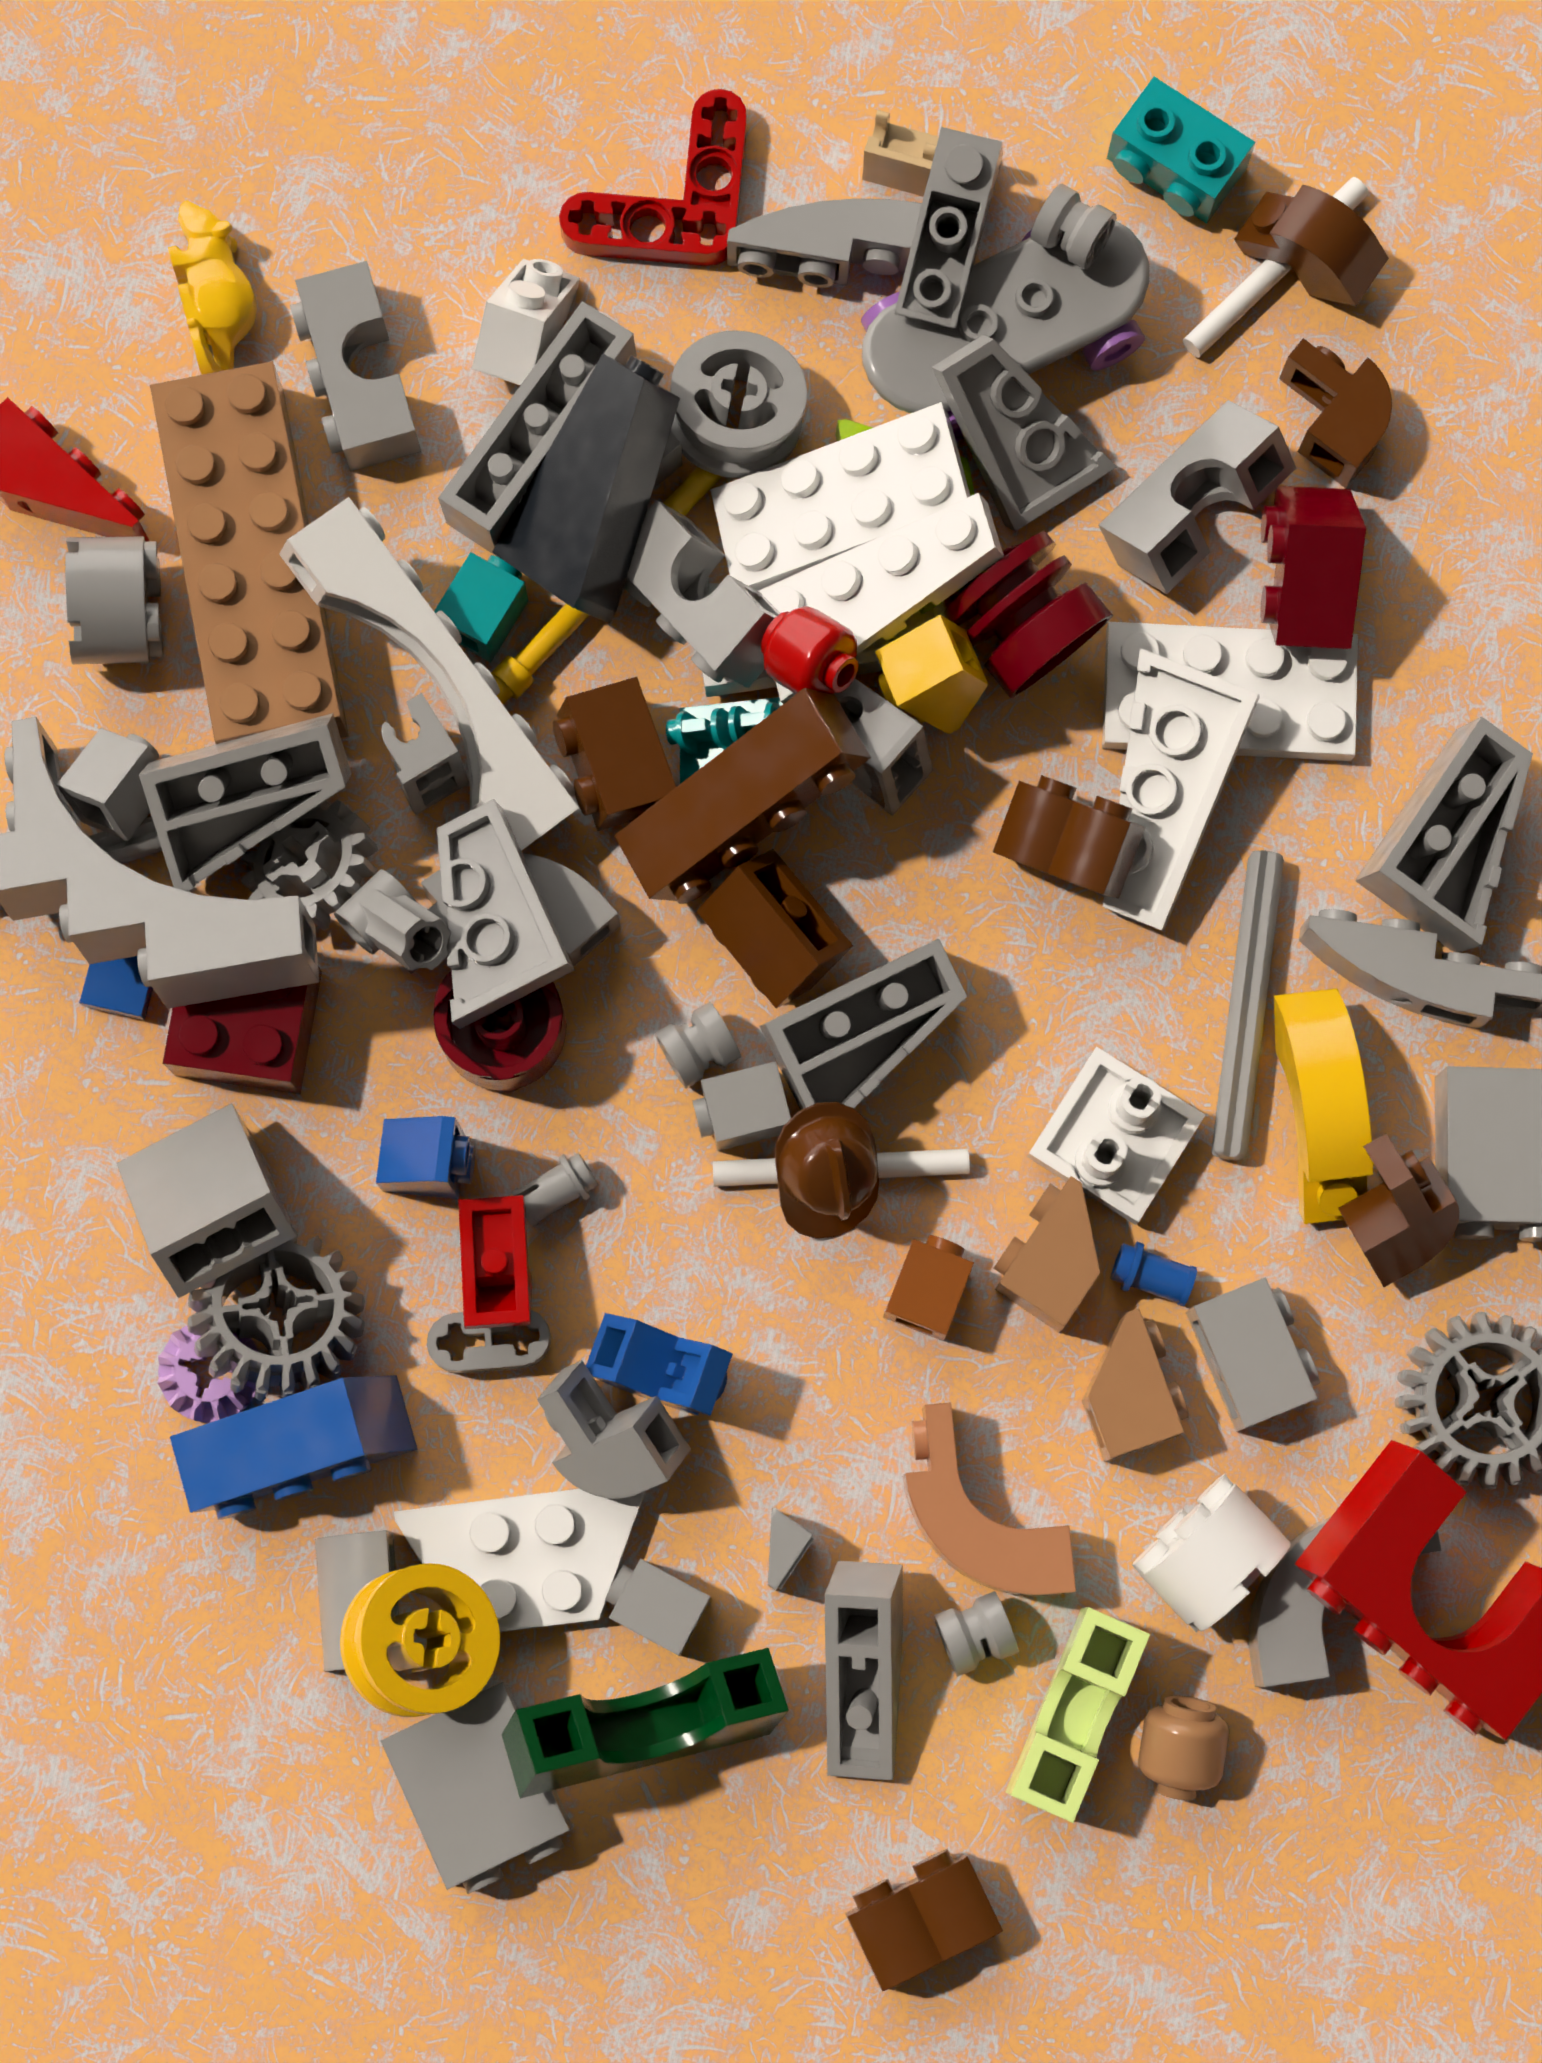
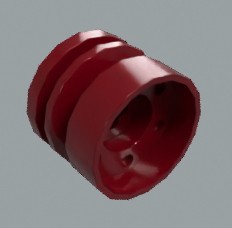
(1028, 614)

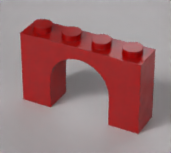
(1367, 1565)

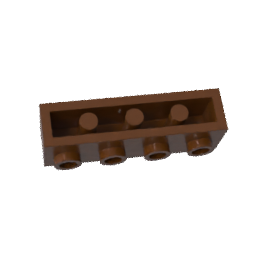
(743, 797)

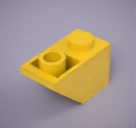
(933, 674)

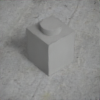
(106, 783)
(742, 1106)
(656, 1605)

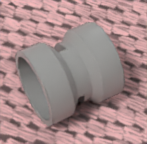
(1073, 226)
(693, 1047)
(976, 1633)

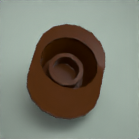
(826, 1170)

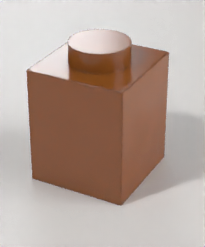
(929, 1286)

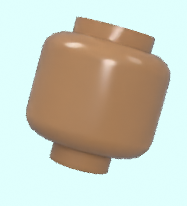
(1183, 1746)

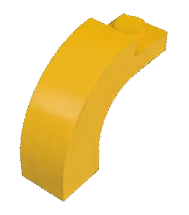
(1327, 1099)

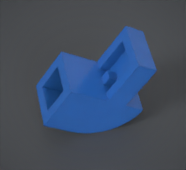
(659, 1364)

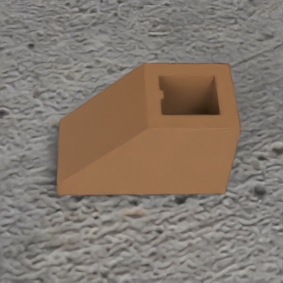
(1057, 1261)
(1129, 1395)

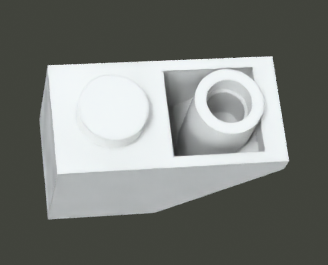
(523, 319)

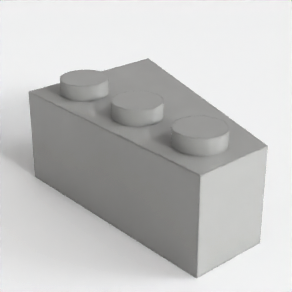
(239, 792)
(1451, 836)
(862, 1030)

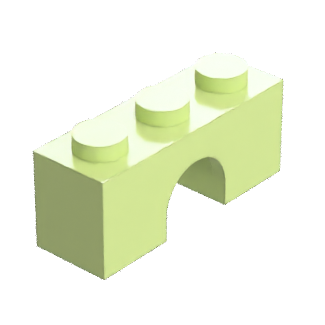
(1075, 1713)

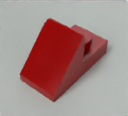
(495, 1262)

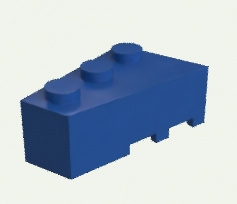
(291, 1443)

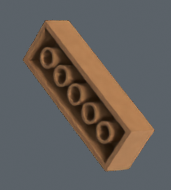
(233, 509)

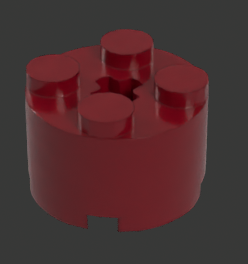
(508, 1057)

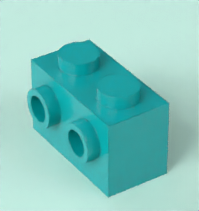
(1179, 151)

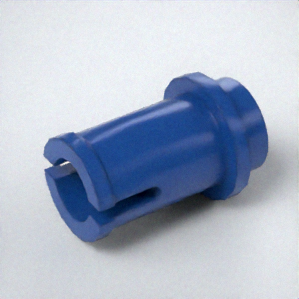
(1153, 1274)

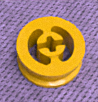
(461, 1635)

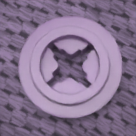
(182, 1386)

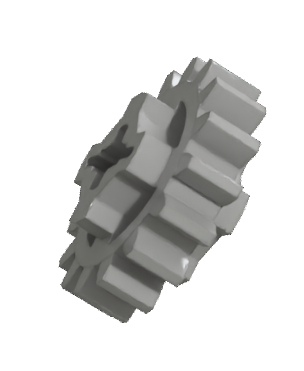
(313, 858)

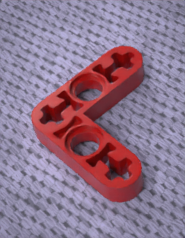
(696, 209)

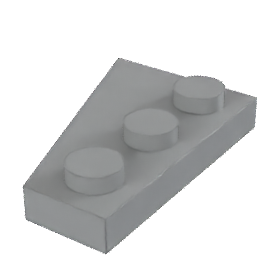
(497, 918)

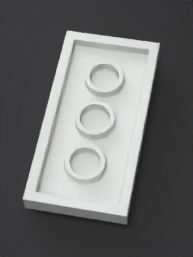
(838, 497)
(1303, 691)

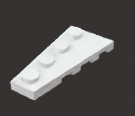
(1175, 767)

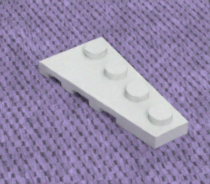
(895, 574)

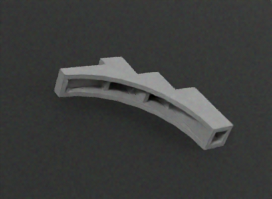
(183, 941)

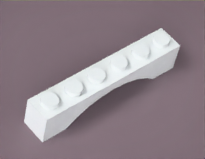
(353, 573)

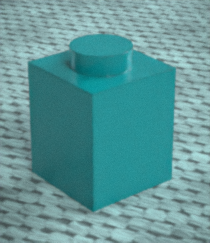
(484, 603)

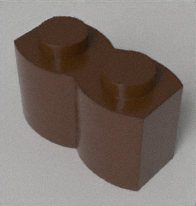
(1069, 837)
(922, 1920)

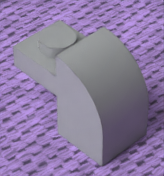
(609, 1450)

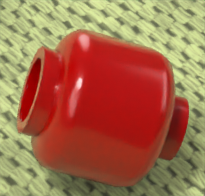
(809, 651)

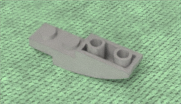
(824, 239)
(1401, 968)

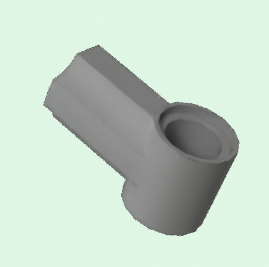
(391, 920)

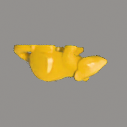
(212, 288)

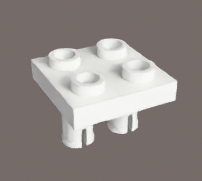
(1116, 1135)

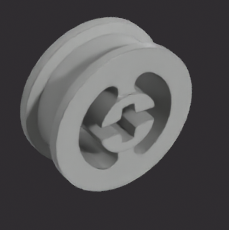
(769, 411)

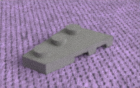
(1015, 433)

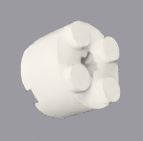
(1211, 1554)

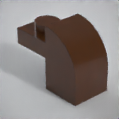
(1319, 239)
(1352, 408)
(1404, 1217)

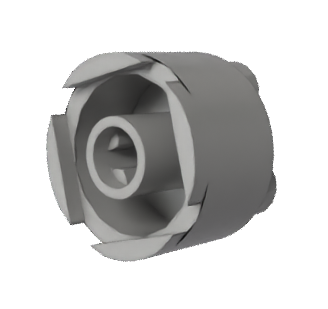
(109, 599)

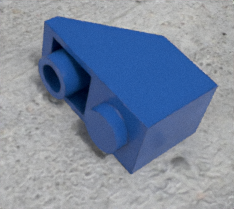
(425, 1157)

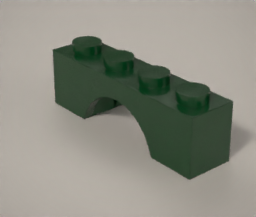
(593, 1739)

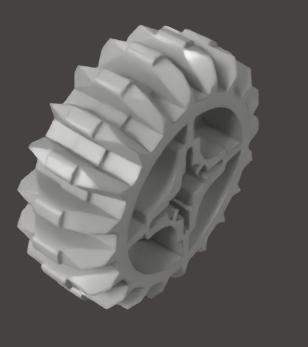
(303, 1309)
(1463, 1379)

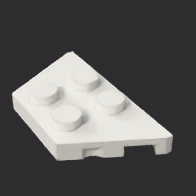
(533, 1554)

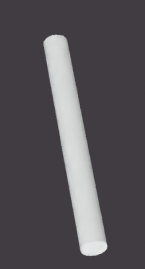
(1255, 286)
(889, 1166)

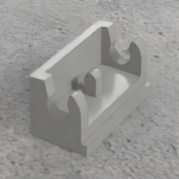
(430, 764)

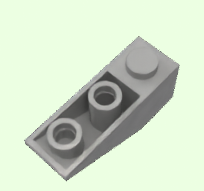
(949, 227)

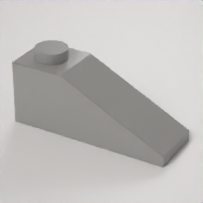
(863, 1668)

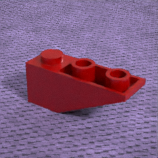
(58, 485)

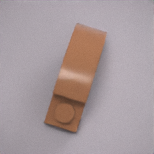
(978, 1548)

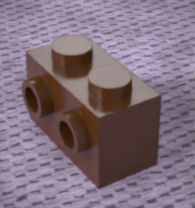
(613, 752)
(774, 928)

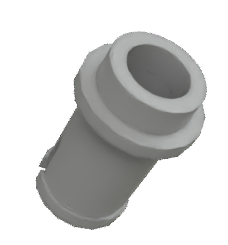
(557, 1188)

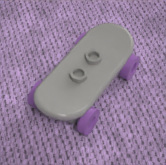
(1026, 302)

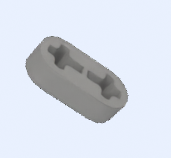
(490, 1356)

